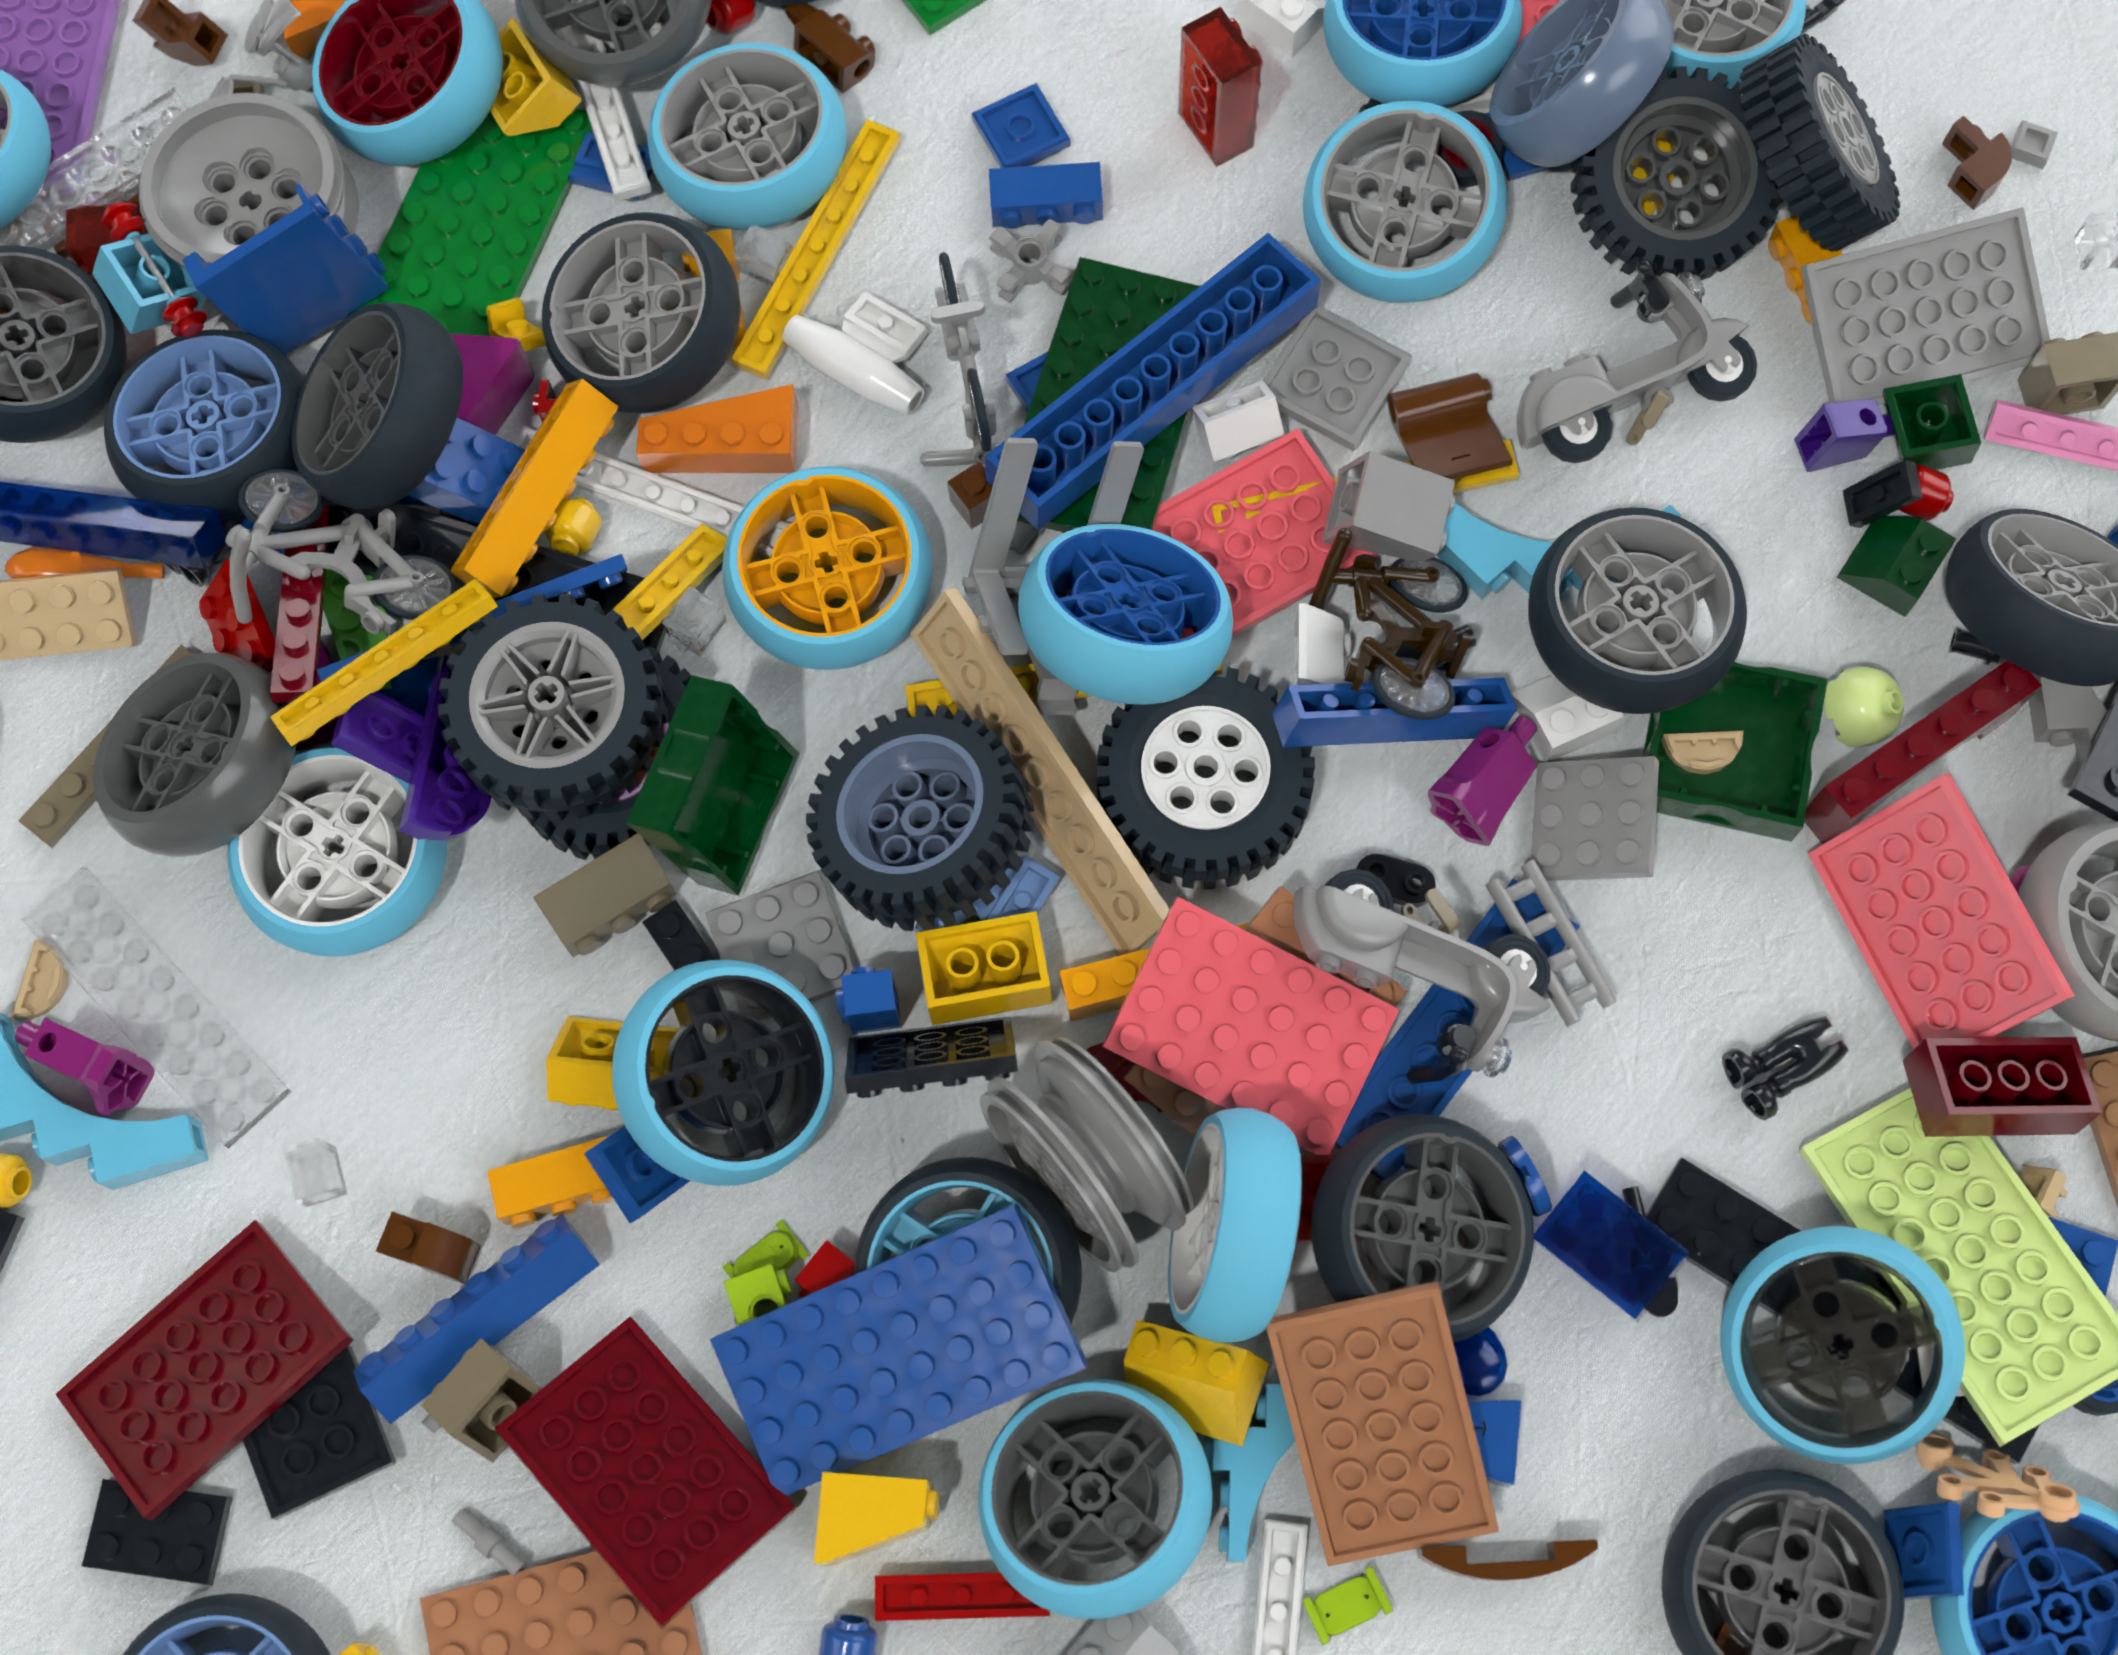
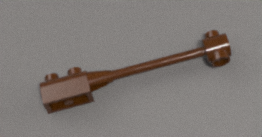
(830, 45)

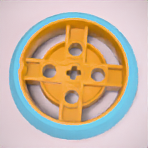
(758, 584)

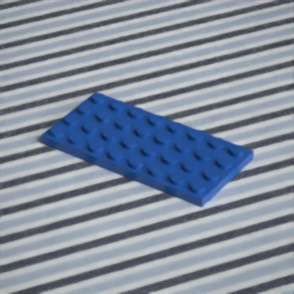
(899, 1351)

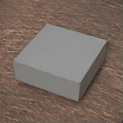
(2032, 144)

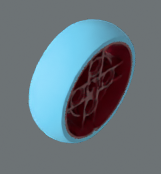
(411, 63)

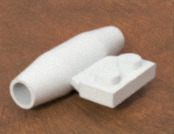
(864, 351)

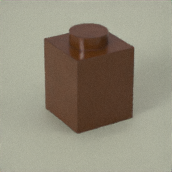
(970, 494)

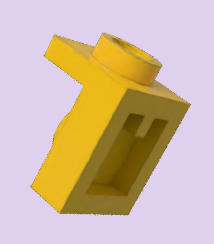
(509, 321)

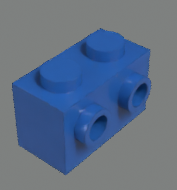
(869, 1000)

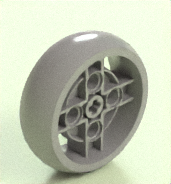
(2080, 924)

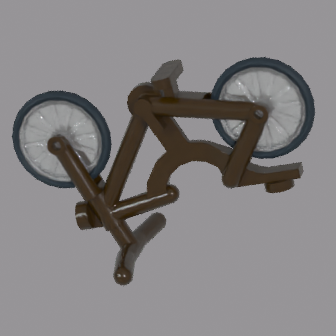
(1402, 684)

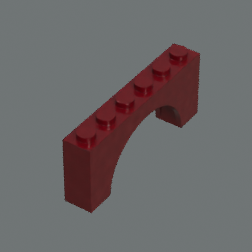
(1881, 774)

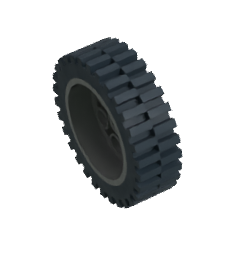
(1724, 227)

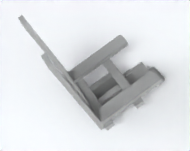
(1000, 585)

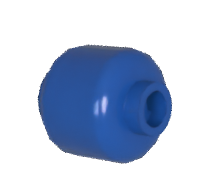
(848, 1636)

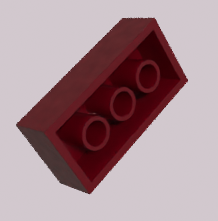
(2001, 1086)

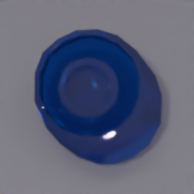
(1481, 1362)

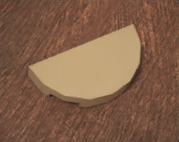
(1702, 751)
(41, 985)

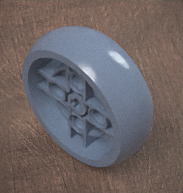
(1579, 77)

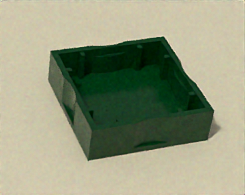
(1771, 774)
(713, 785)

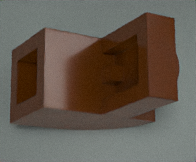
(181, 36)
(1982, 162)
(428, 1247)

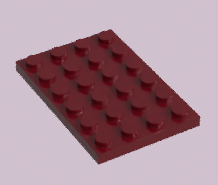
(203, 1369)
(645, 1471)

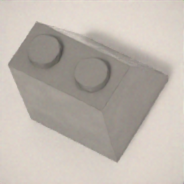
(1390, 507)

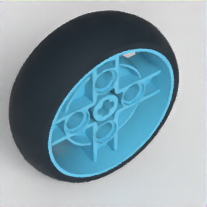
(899, 1228)

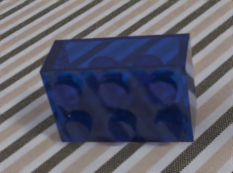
(1611, 1246)

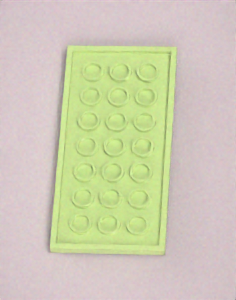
(2026, 1304)

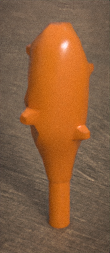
(49, 561)

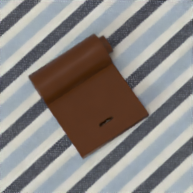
(1448, 427)

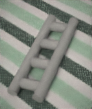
(1557, 918)

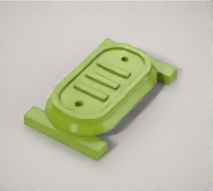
(768, 1251)
(1347, 1605)

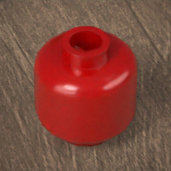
(730, 15)
(1935, 494)

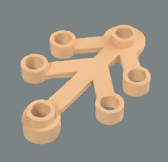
(1994, 1477)

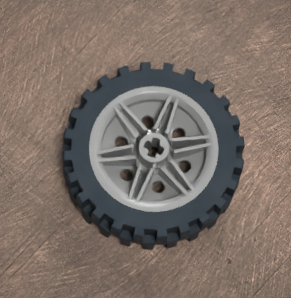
(597, 755)

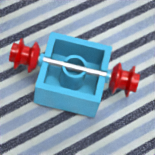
(143, 280)

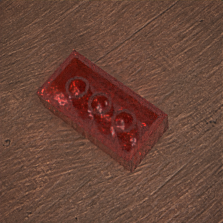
(1219, 85)

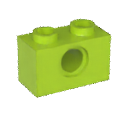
(752, 1287)

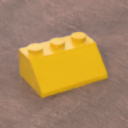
(531, 89)
(984, 968)
(583, 1058)
(1201, 1379)

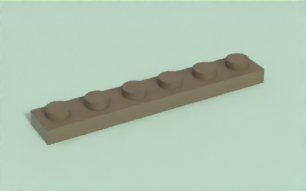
(73, 790)

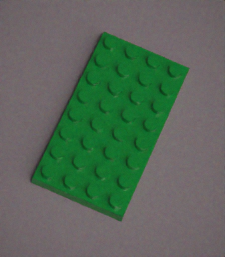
(478, 222)

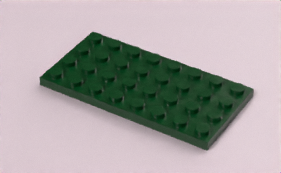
(1098, 318)

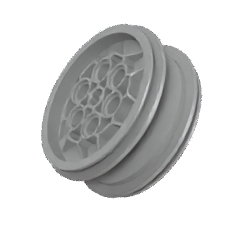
(232, 147)
(1089, 1151)

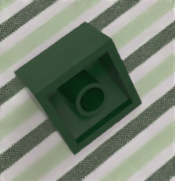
(1933, 422)
(1896, 560)

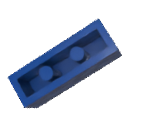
(1046, 192)

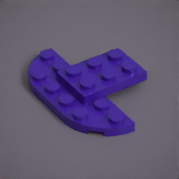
(411, 746)

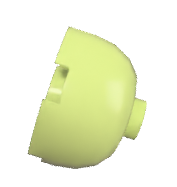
(1864, 706)

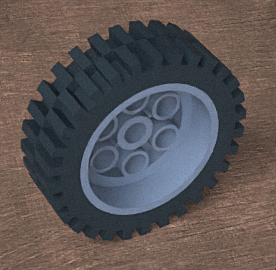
(942, 864)

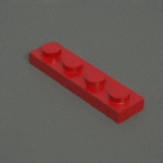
(950, 1597)

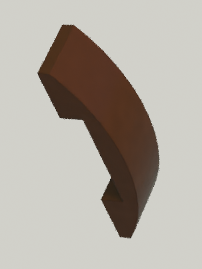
(1560, 1556)

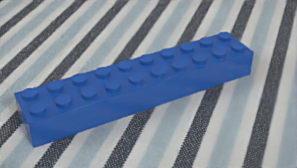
(1161, 373)

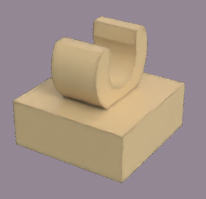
(2044, 1186)

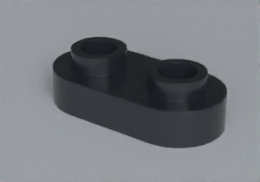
(1396, 878)

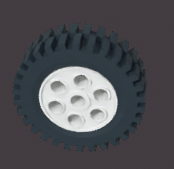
(1197, 839)

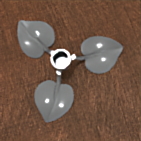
(266, 28)

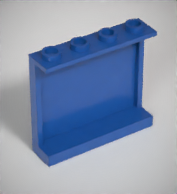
(292, 276)

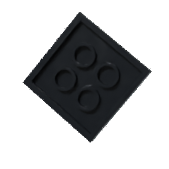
(318, 1440)

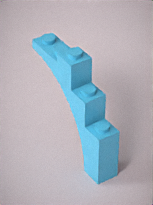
(1492, 557)
(119, 1149)
(1249, 1468)

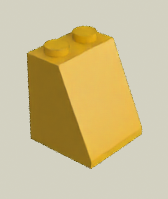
(870, 1513)

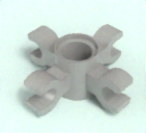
(1029, 273)

